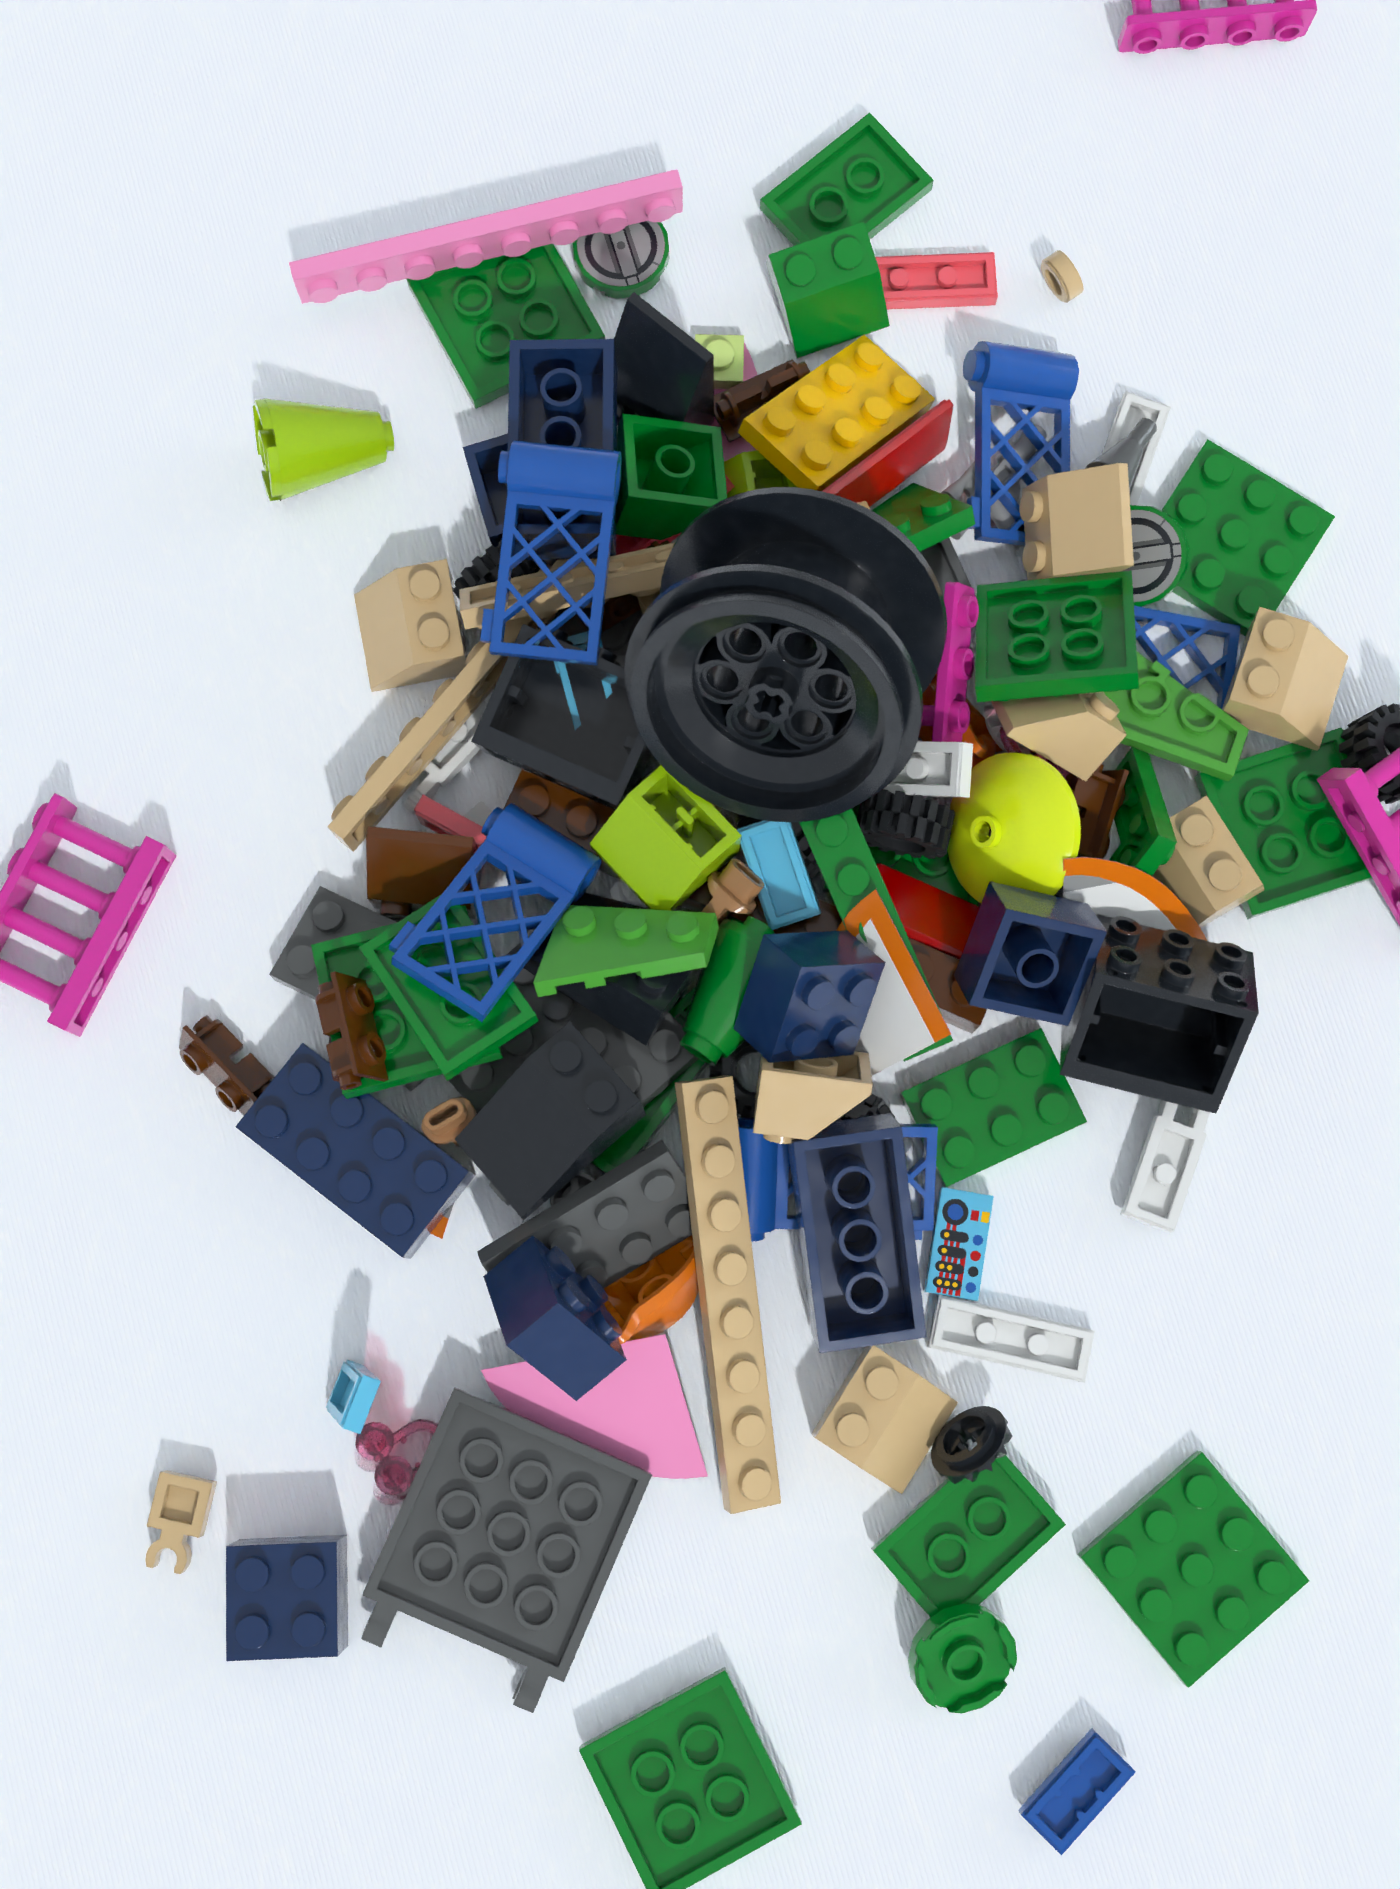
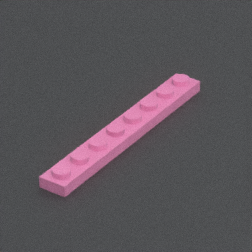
(488, 236)

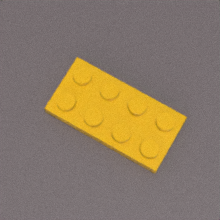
(836, 415)

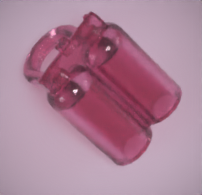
(391, 1473)

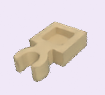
(180, 1511)

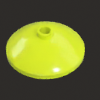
(1030, 822)

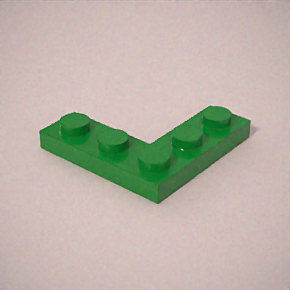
(1143, 819)

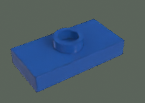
(1076, 1791)

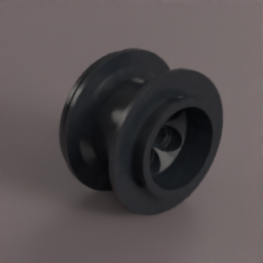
(787, 655)

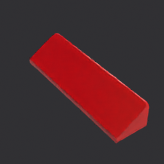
(897, 458)
(930, 913)

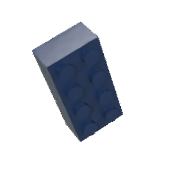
(567, 398)
(355, 1153)
(857, 1234)

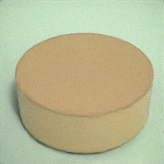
(1061, 276)

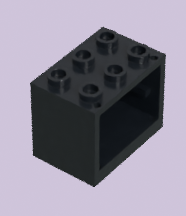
(533, 727)
(1162, 1015)

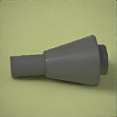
(1128, 449)

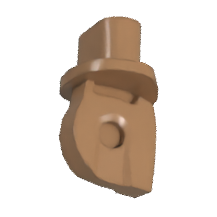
(733, 890)
(447, 1120)

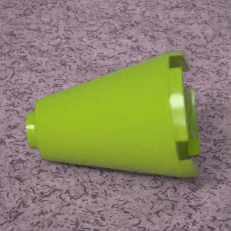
(315, 444)

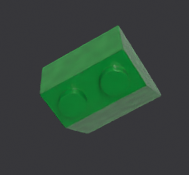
(829, 289)
(666, 475)

